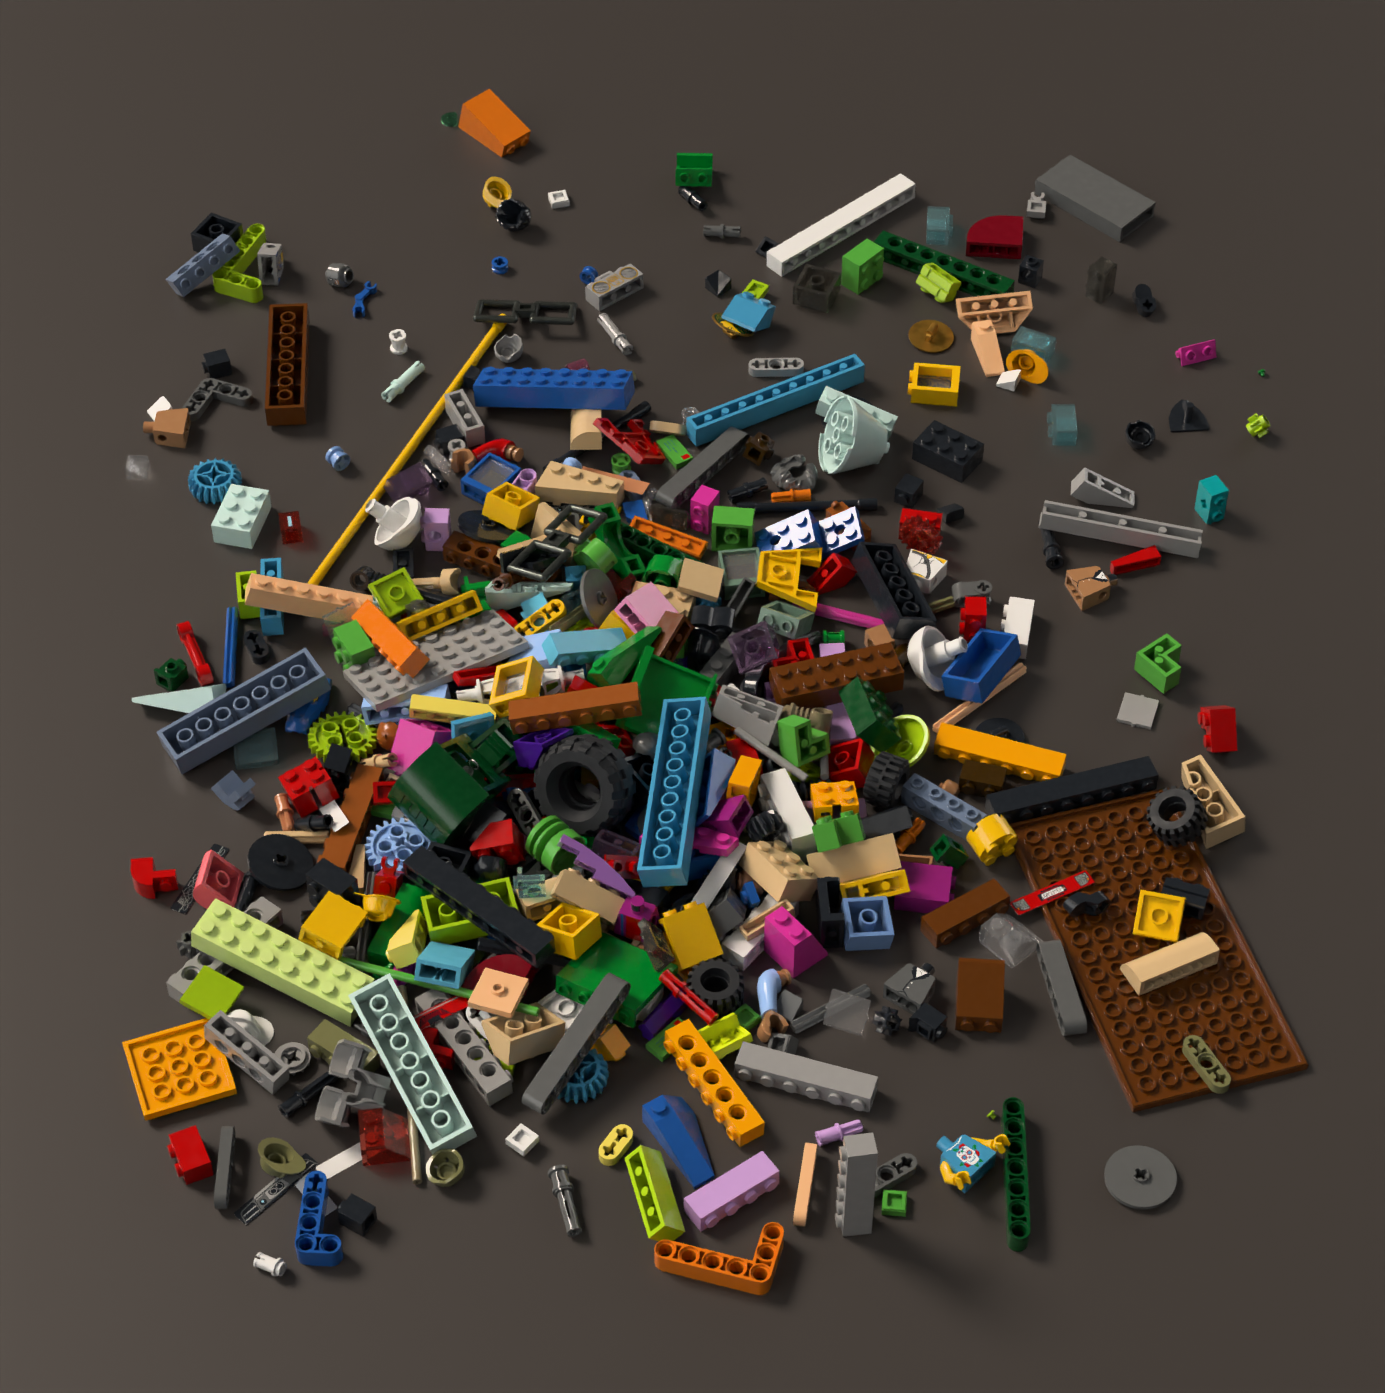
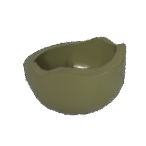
(447, 1172)

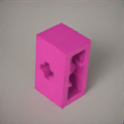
(702, 508)

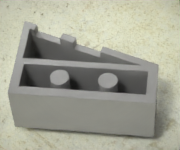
(748, 712)

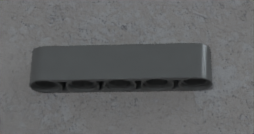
(1061, 987)

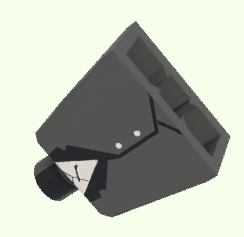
(910, 987)

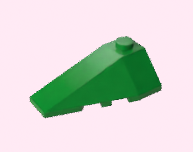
(618, 662)

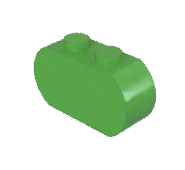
(595, 555)

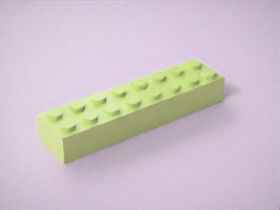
(279, 960)

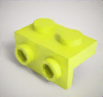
(725, 1035)

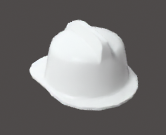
(256, 1026)

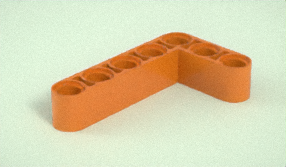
(725, 1263)

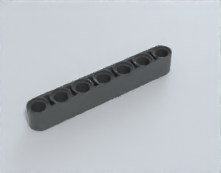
(702, 468)
(576, 1043)

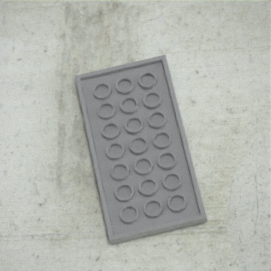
(457, 647)

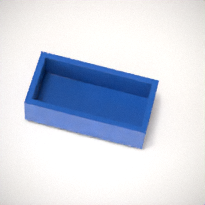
(982, 667)

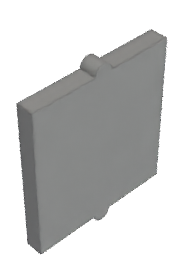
(1137, 710)

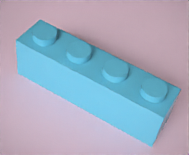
(581, 646)

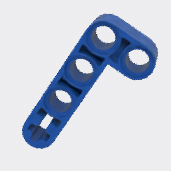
(315, 1217)

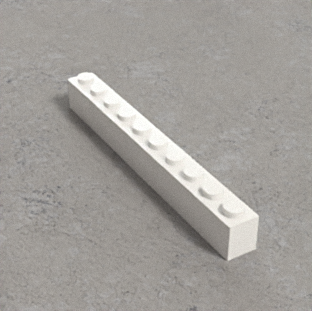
(840, 225)

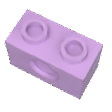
(436, 528)

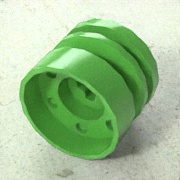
(543, 844)

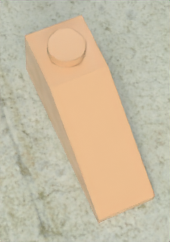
(987, 347)

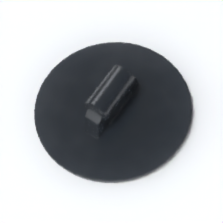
(1002, 728)

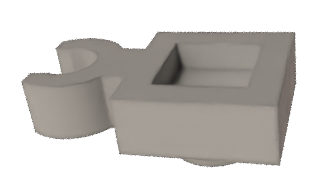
(1036, 206)

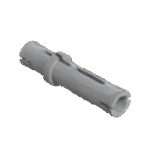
(618, 338)

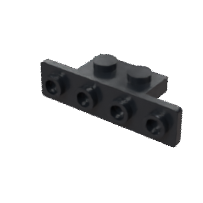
(536, 561)

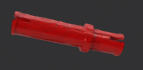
(670, 979)

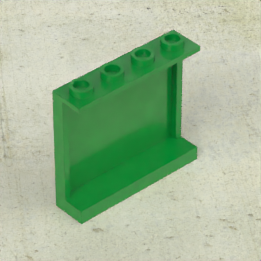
(663, 680)
(620, 958)

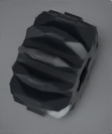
(765, 826)

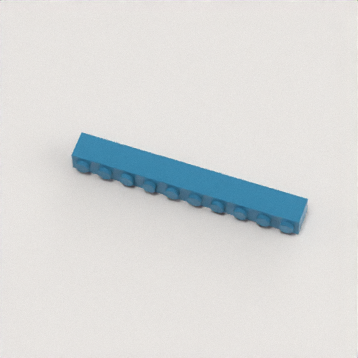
(774, 399)

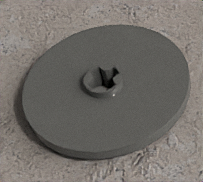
(597, 596)
(1141, 1161)

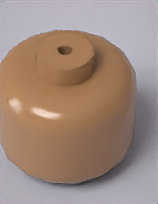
(950, 786)

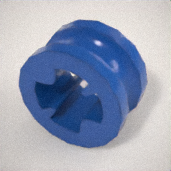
(500, 265)
(588, 274)

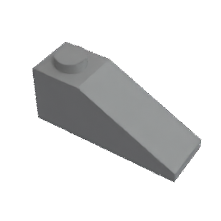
(1100, 490)

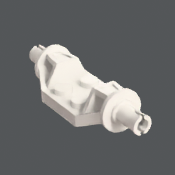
(549, 676)

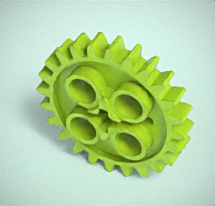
(356, 735)

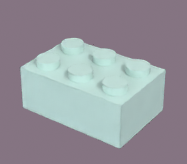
(241, 516)

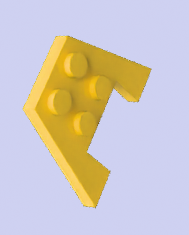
(780, 572)

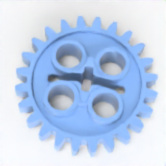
(394, 841)

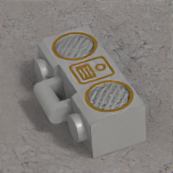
(614, 286)

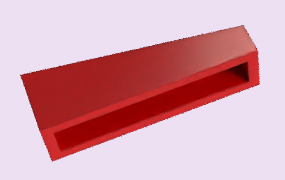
(1139, 560)
(469, 676)

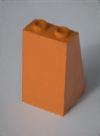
(493, 124)

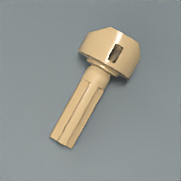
(446, 582)

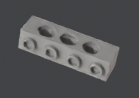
(246, 1052)

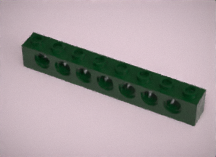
(913, 256)

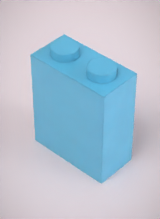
(444, 964)

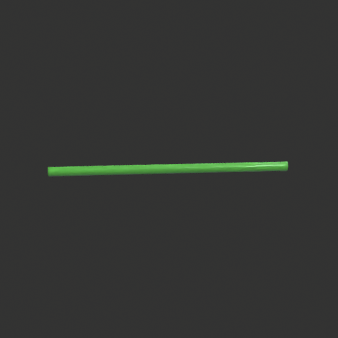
(409, 978)

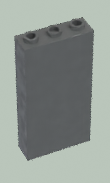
(1095, 198)

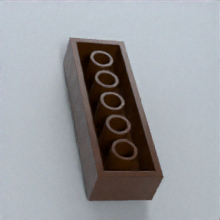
(818, 680)

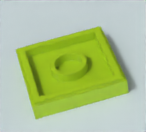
(394, 592)
(211, 993)

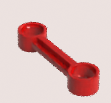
(201, 667)

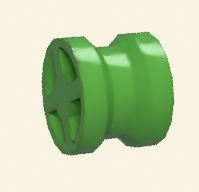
(620, 462)

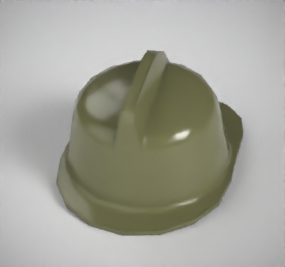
(279, 1158)

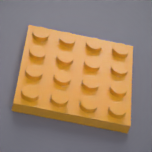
(177, 1070)

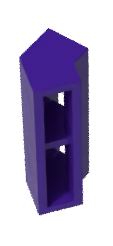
(662, 1016)

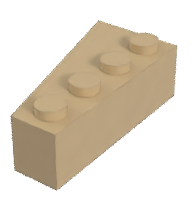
(578, 486)
(1223, 814)

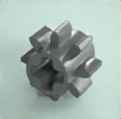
(185, 947)

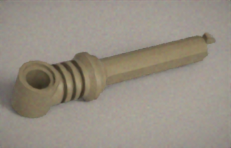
(820, 717)

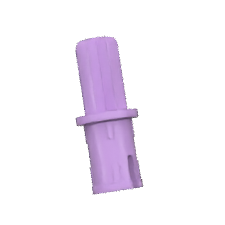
(838, 1132)

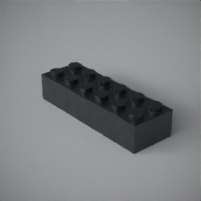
(892, 589)

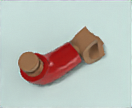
(466, 459)

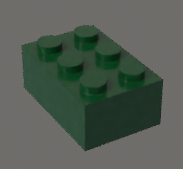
(870, 714)

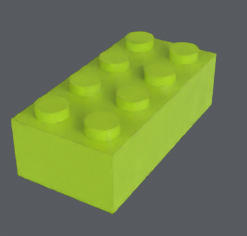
(449, 926)

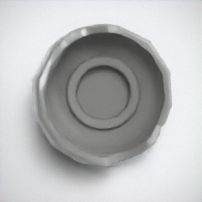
(509, 348)

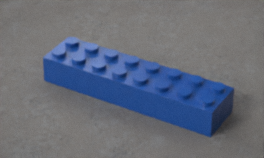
(554, 388)

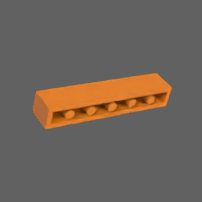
(390, 640)

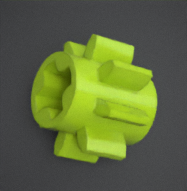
(1258, 425)

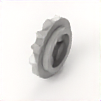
(289, 1051)

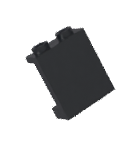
(829, 924)

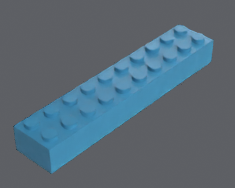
(674, 792)

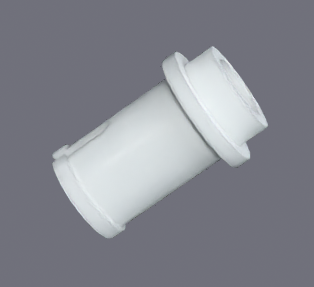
(274, 1266)

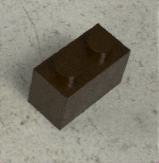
(981, 778)

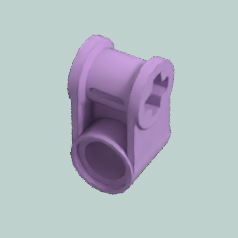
(526, 480)

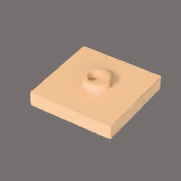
(498, 992)

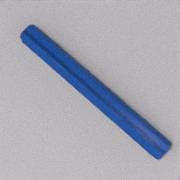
(230, 647)

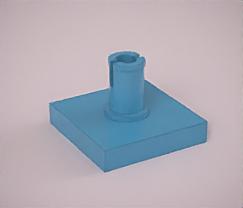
(472, 726)

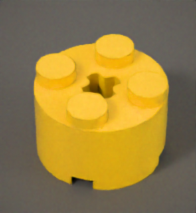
(992, 839)

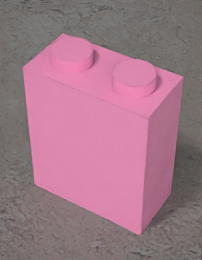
(643, 608)

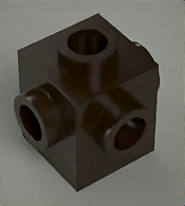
(759, 448)

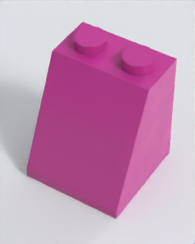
(413, 739)
(791, 943)

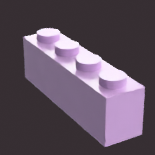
(731, 1191)

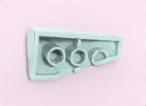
(521, 592)
(183, 700)

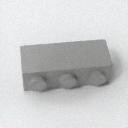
(464, 415)

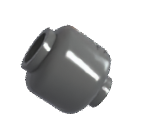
(339, 275)

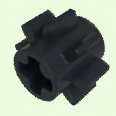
(886, 1020)

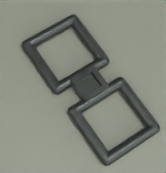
(525, 310)
(556, 542)

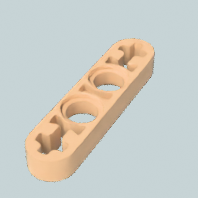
(805, 1184)

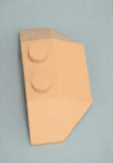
(1004, 310)

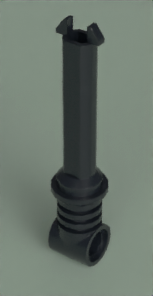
(370, 576)

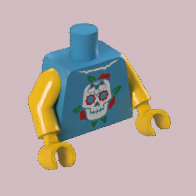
(968, 1159)

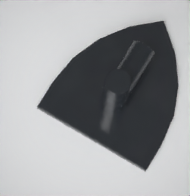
(1186, 418)

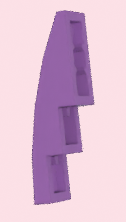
(600, 868)

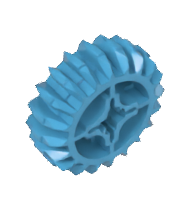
(212, 480)
(591, 1079)

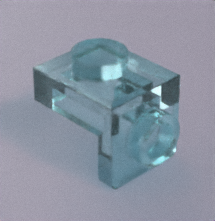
(529, 885)

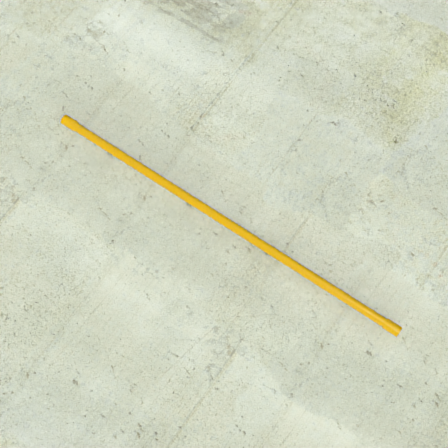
(404, 456)

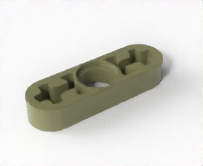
(1206, 1074)

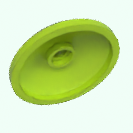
(914, 739)

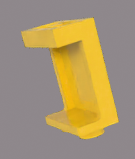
(332, 925)
(691, 935)

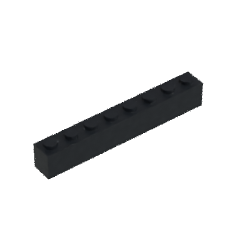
(1073, 790)
(479, 906)

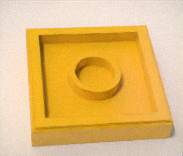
(1159, 916)

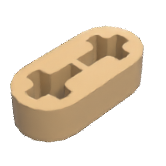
(667, 428)

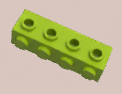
(654, 1194)

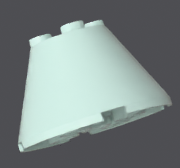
(851, 438)

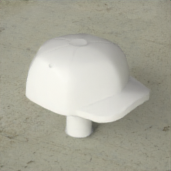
(396, 523)
(932, 655)

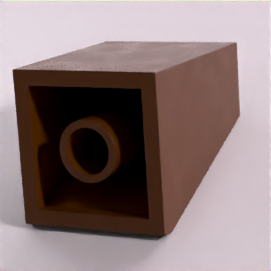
(979, 995)

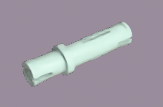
(398, 385)

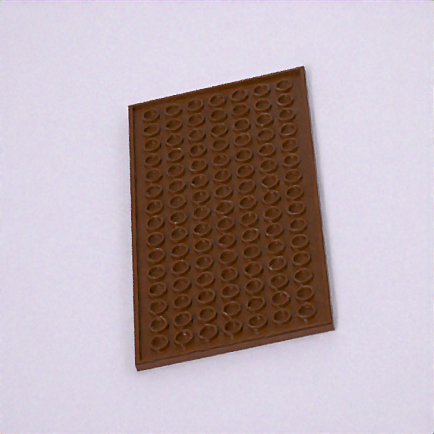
(1146, 1033)

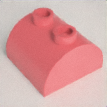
(217, 880)

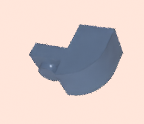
(233, 791)

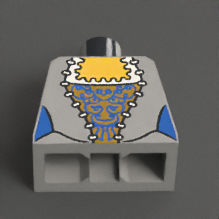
(270, 257)

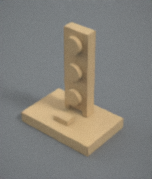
(544, 516)

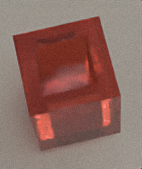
(290, 527)

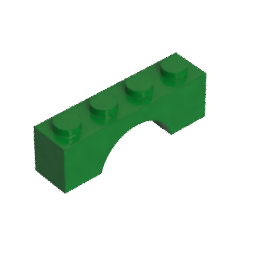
(610, 534)

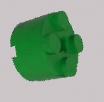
(663, 571)

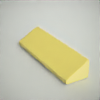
(445, 709)

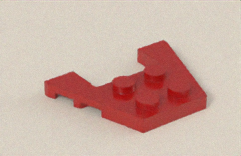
(635, 443)

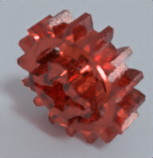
(920, 535)

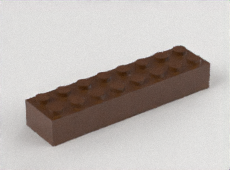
(287, 364)

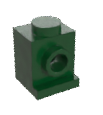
(171, 674)
(949, 852)

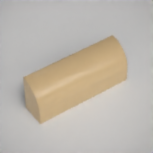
(583, 432)
(857, 859)
(1171, 963)

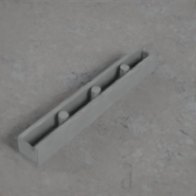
(1120, 528)

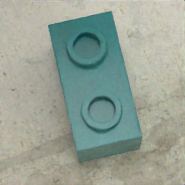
(1211, 499)

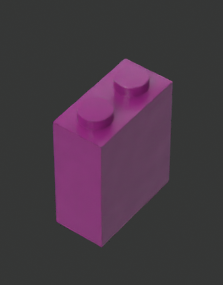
(928, 887)

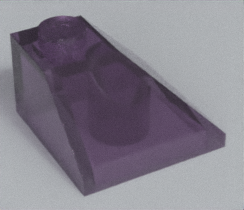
(754, 647)

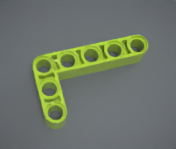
(230, 277)

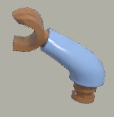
(767, 988)

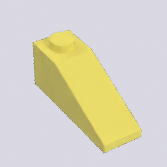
(408, 941)

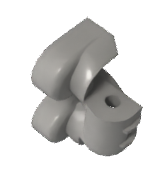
(369, 1093)

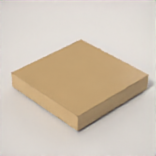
(700, 580)

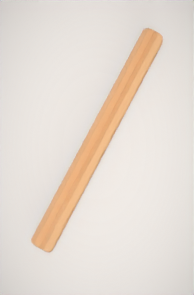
(969, 706)

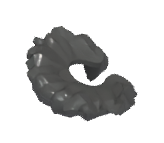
(784, 478)

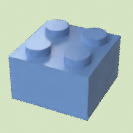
(867, 923)

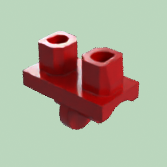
(624, 865)

